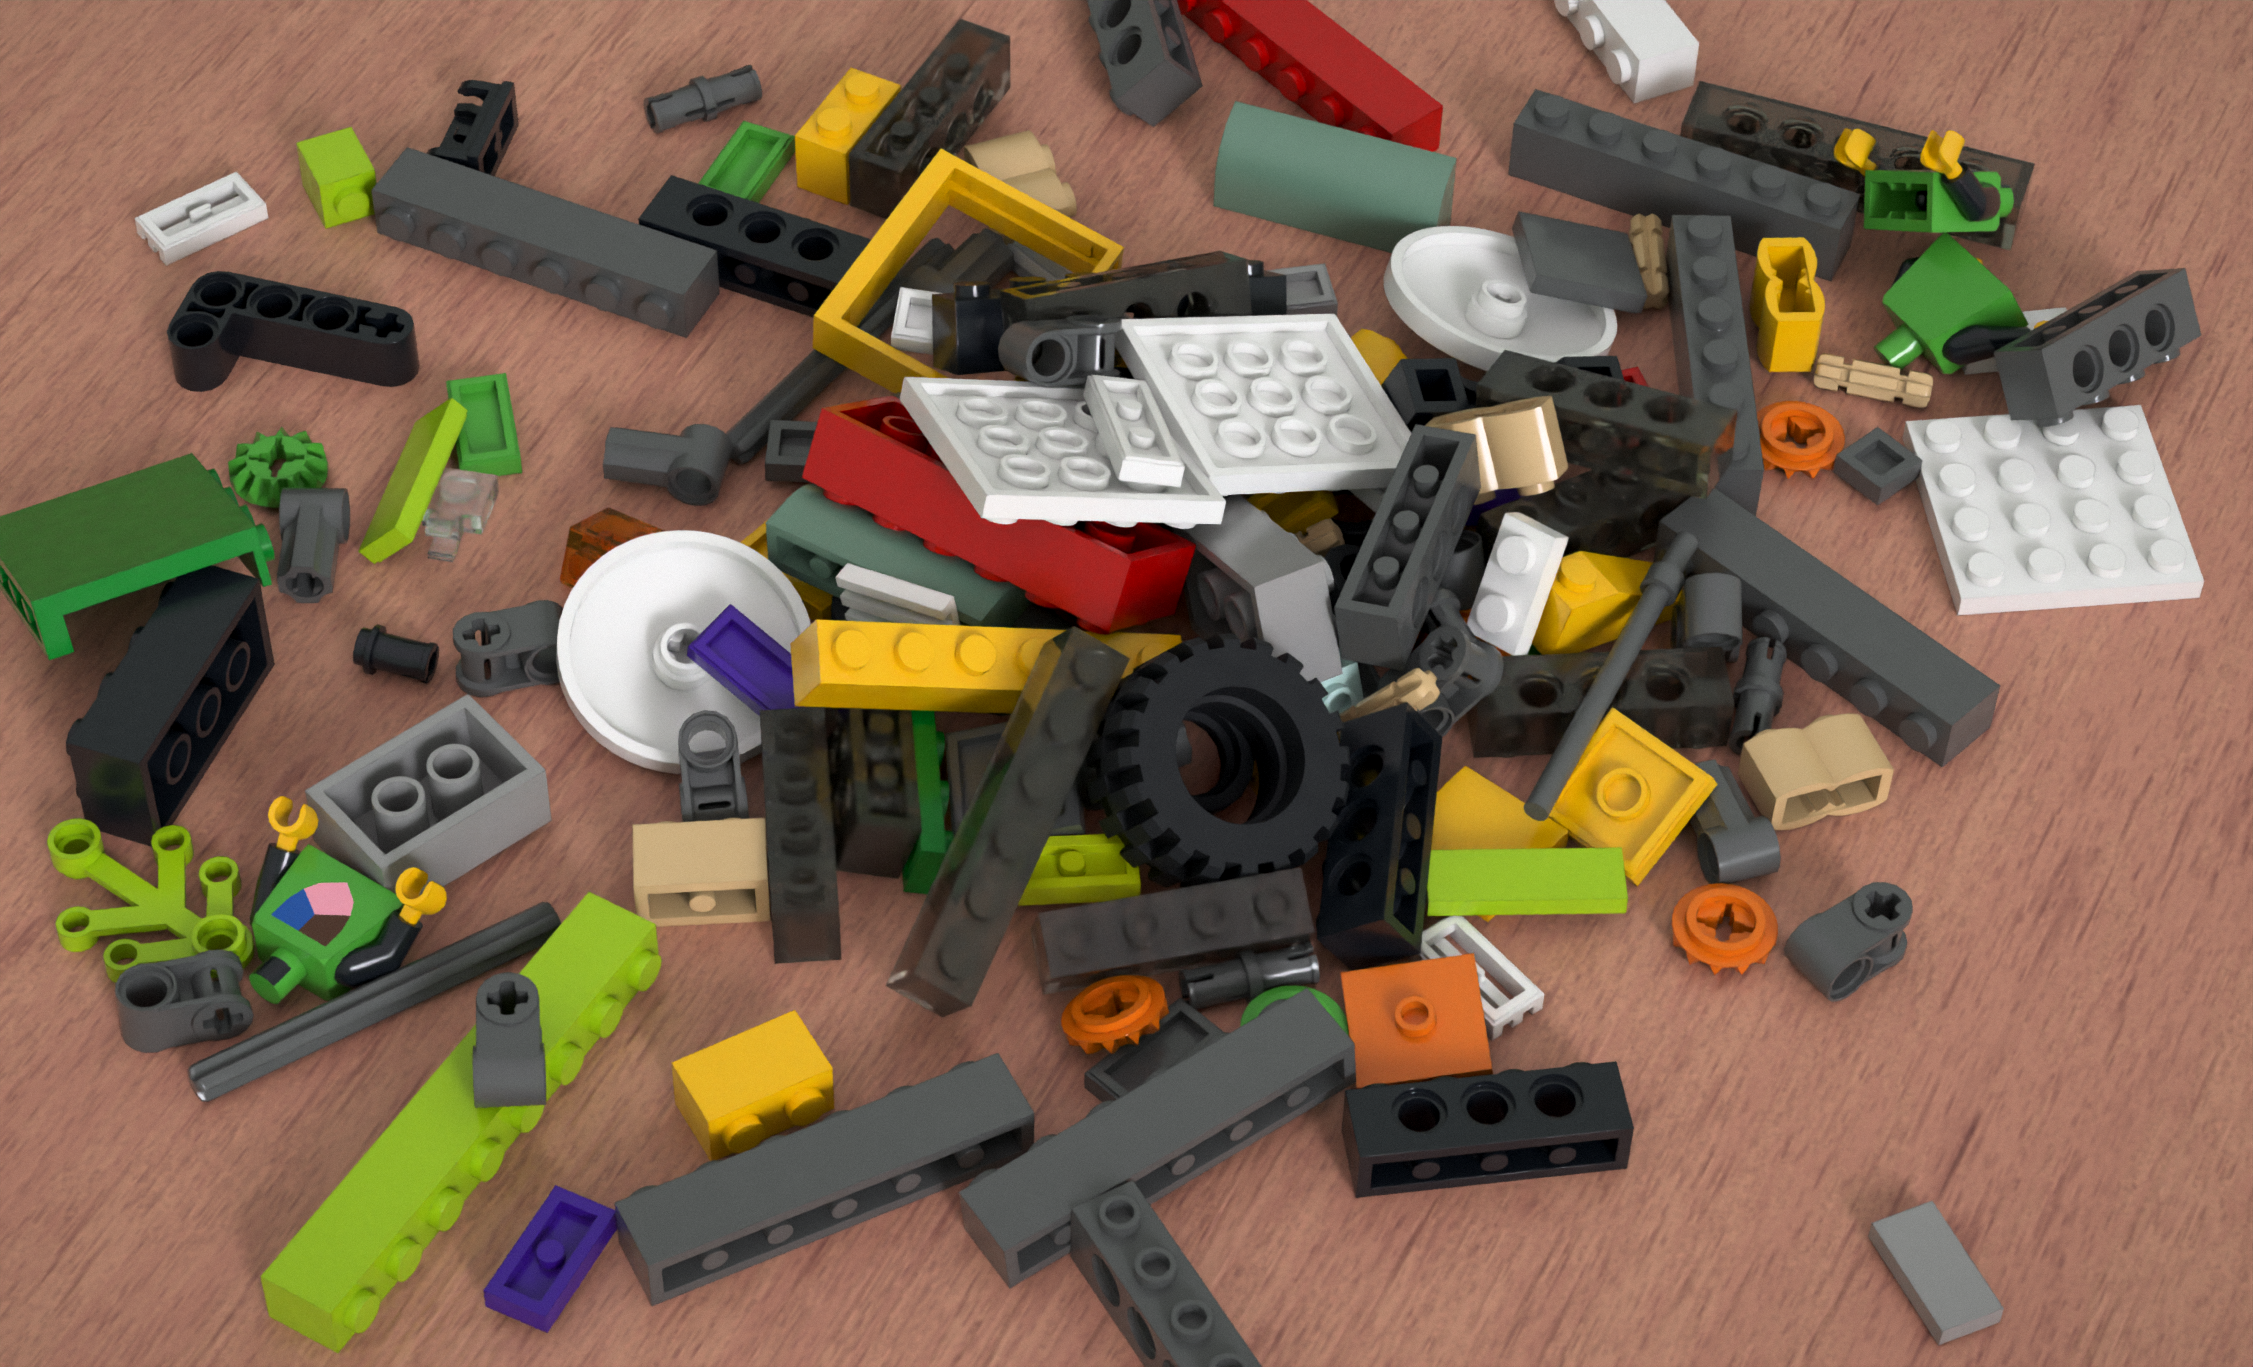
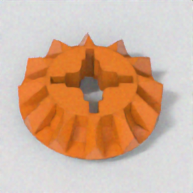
(1806, 425)
(1703, 909)
(1094, 1015)

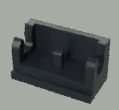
(484, 132)

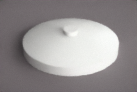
(1473, 300)
(630, 634)

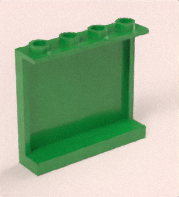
(122, 541)

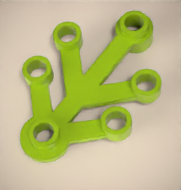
(79, 853)

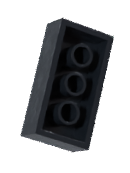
(171, 703)

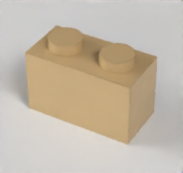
(701, 872)

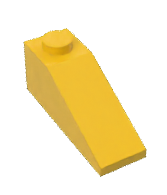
(1591, 602)

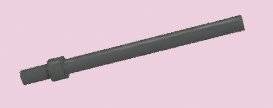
(1658, 590)

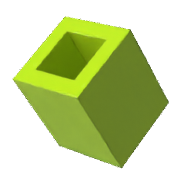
(337, 177)

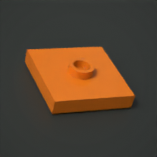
(1417, 1021)

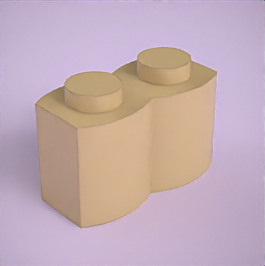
(1024, 166)
(1515, 445)
(1815, 771)

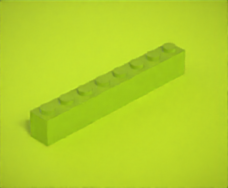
(443, 1146)

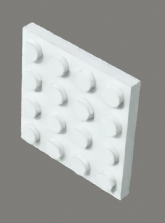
(1268, 401)
(1040, 457)
(2052, 511)

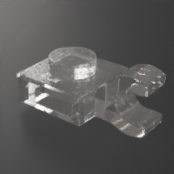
(458, 506)

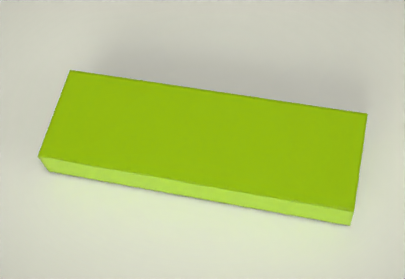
(413, 481)
(1526, 882)

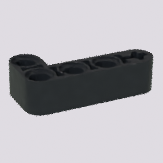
(288, 326)

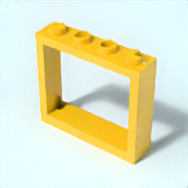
(978, 195)

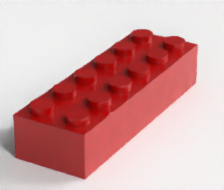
(1100, 572)

